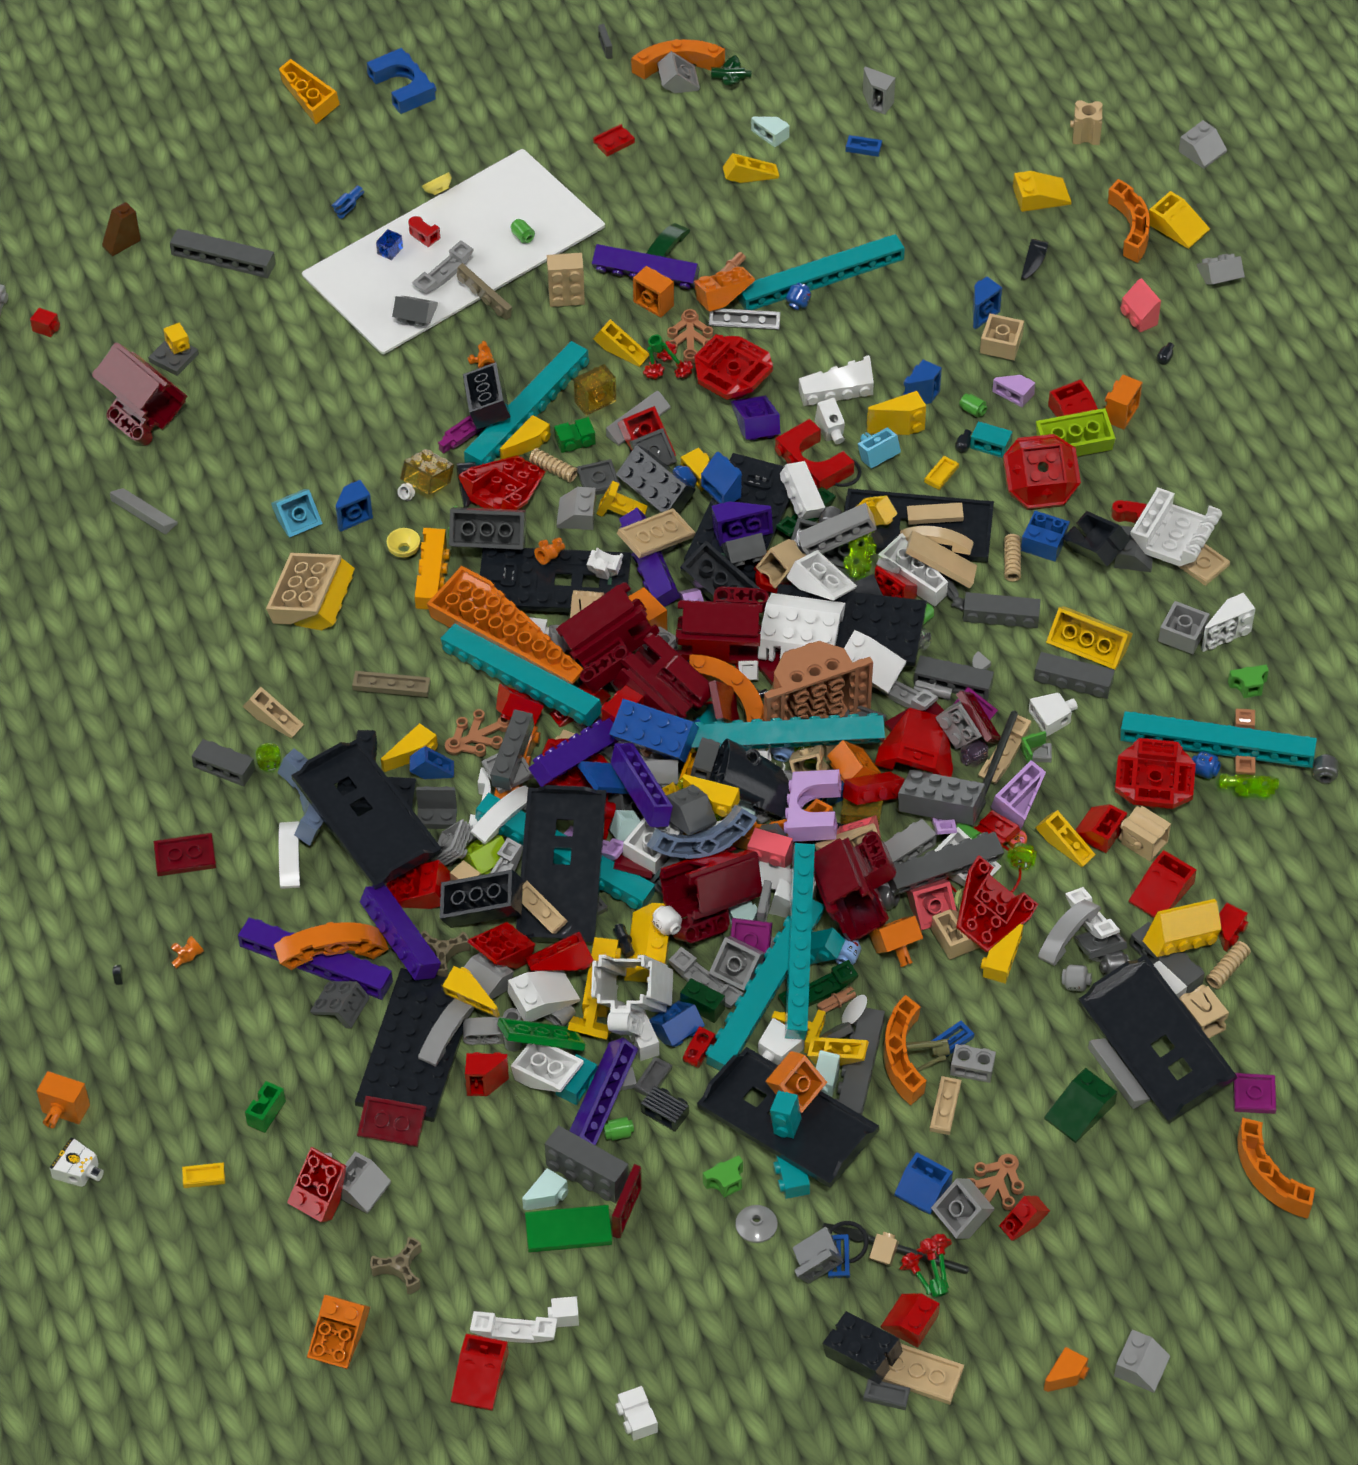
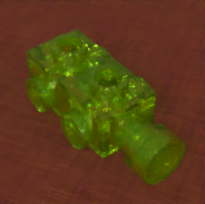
(862, 553)
(1253, 785)

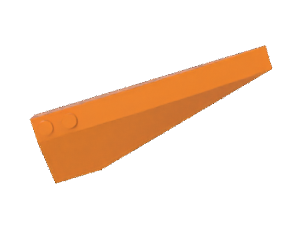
(485, 611)

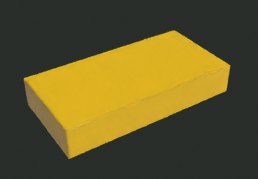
(941, 472)
(203, 1175)

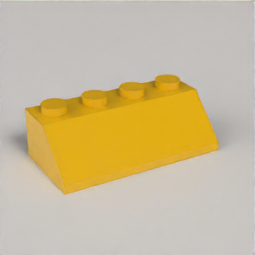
(332, 602)
(1089, 637)
(1184, 928)
(646, 941)

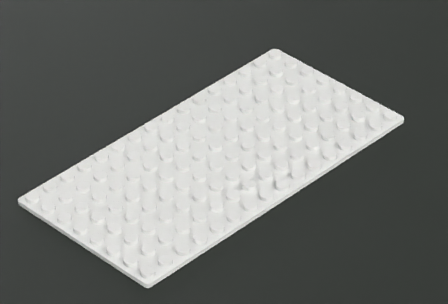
(479, 214)

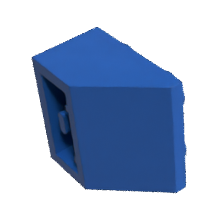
(924, 380)
(722, 479)
(1044, 536)
(923, 1183)

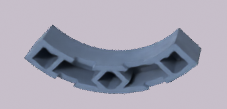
(311, 822)
(708, 842)

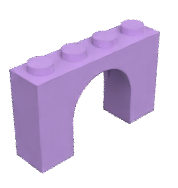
(807, 787)

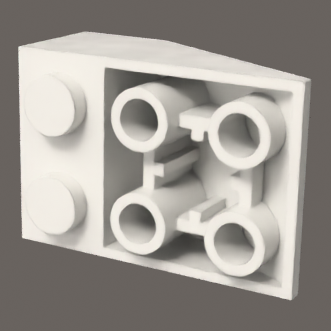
(1229, 622)

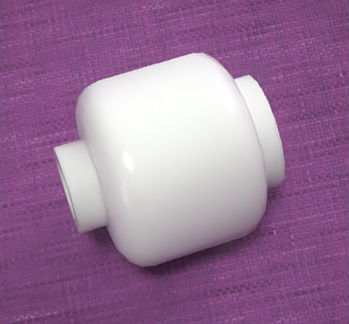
(667, 920)

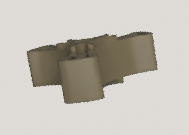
(446, 949)
(400, 1265)

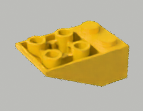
(1177, 220)

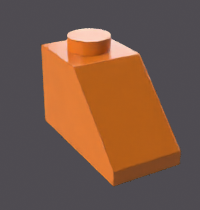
(1067, 1371)

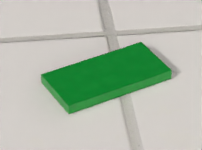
(540, 1034)
(568, 1228)

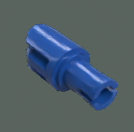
(347, 202)

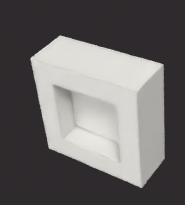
(749, 669)

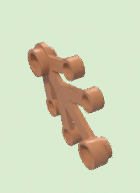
(690, 319)
(475, 735)
(997, 1182)

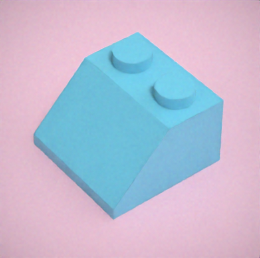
(297, 512)

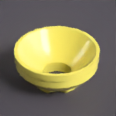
(438, 185)
(403, 537)

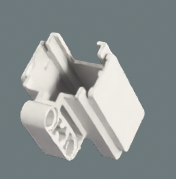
(628, 1018)

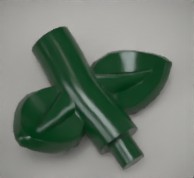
(730, 72)

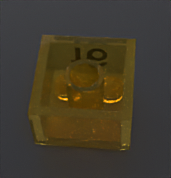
(595, 389)
(427, 471)

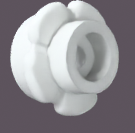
(402, 491)

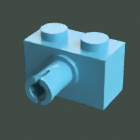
(878, 447)

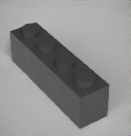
(1001, 610)
(1074, 675)
(954, 676)
(512, 750)
(1177, 963)

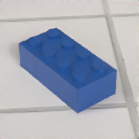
(654, 730)

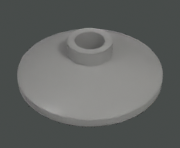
(756, 1231)

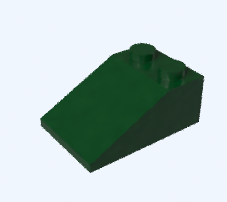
(1081, 1105)

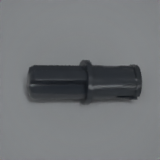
(624, 940)

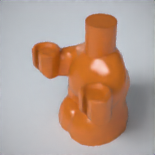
(484, 356)
(547, 552)
(186, 953)

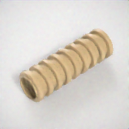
(553, 465)
(1012, 557)
(1228, 964)

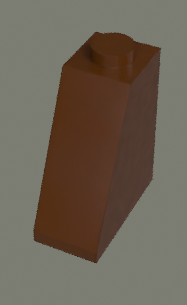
(121, 229)

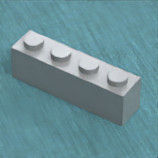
(838, 530)
(911, 842)

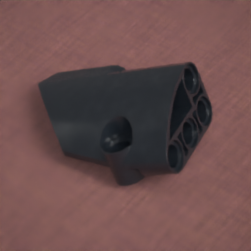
(758, 780)

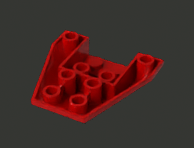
(502, 483)
(918, 743)
(989, 908)

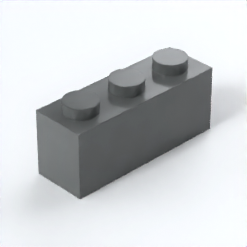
(223, 762)

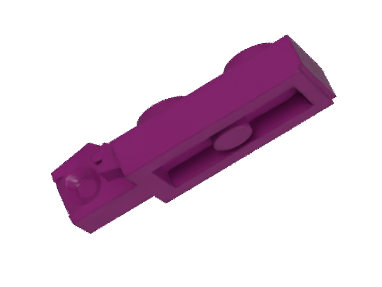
(458, 434)

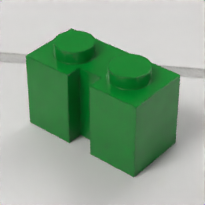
(575, 435)
(263, 1112)

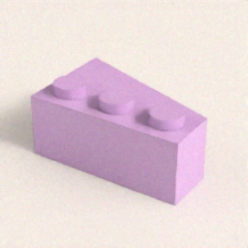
(1019, 794)

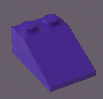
(756, 417)
(740, 520)

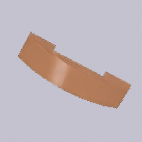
(1245, 719)

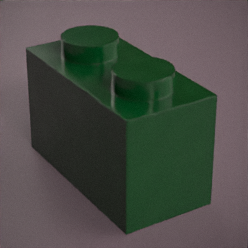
(707, 1001)

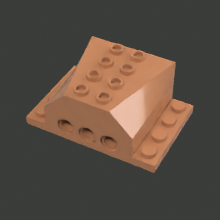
(818, 682)

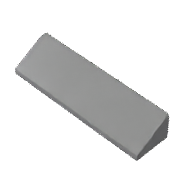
(745, 319)
(656, 399)
(143, 510)
(1118, 1072)

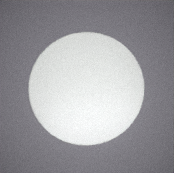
(854, 1009)

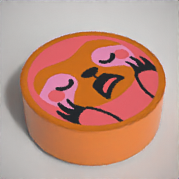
(1020, 837)

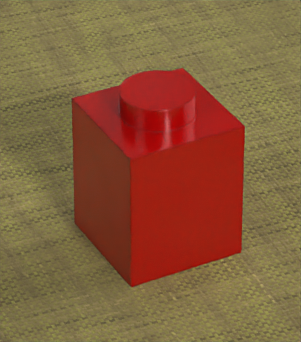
(45, 322)

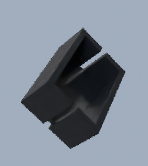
(1101, 539)
(862, 1347)

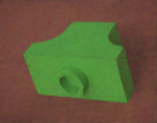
(1249, 680)
(725, 1176)

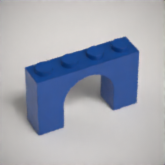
(400, 64)

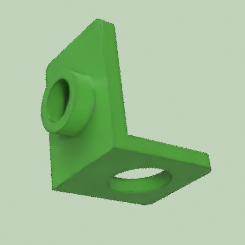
(1032, 741)

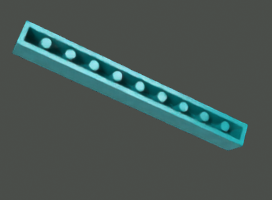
(823, 271)
(529, 402)
(521, 674)
(795, 732)
(1221, 739)
(619, 884)
(799, 941)
(757, 997)

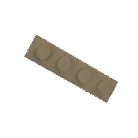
(485, 292)
(391, 683)

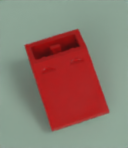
(1071, 399)
(1163, 884)
(420, 886)
(504, 945)
(318, 1186)
(479, 1371)

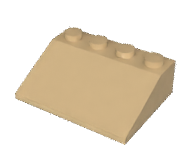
(302, 587)

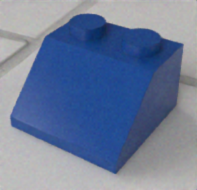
(985, 301)
(353, 506)
(676, 1023)

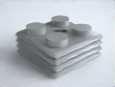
(454, 842)

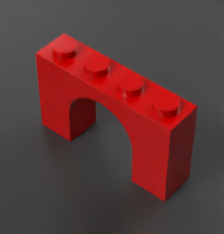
(803, 436)

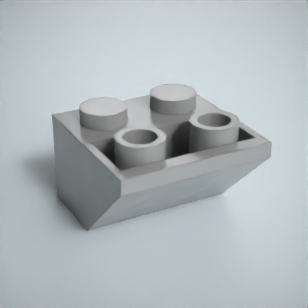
(878, 90)
(1221, 268)
(958, 725)
(363, 1182)

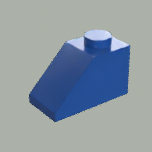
(431, 764)

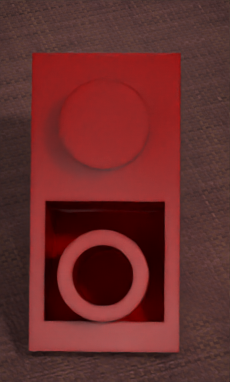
(1232, 923)
(1024, 1217)

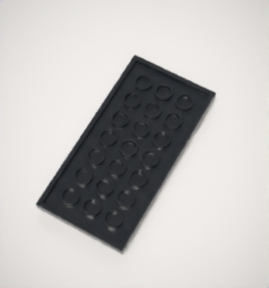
(886, 619)
(394, 1063)

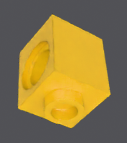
(176, 338)

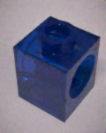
(389, 244)

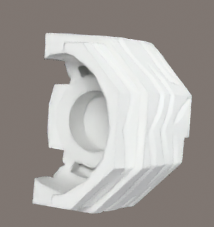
(604, 564)

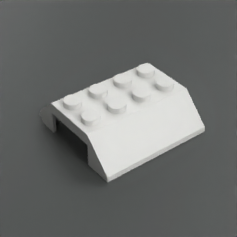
(1173, 531)
(796, 621)

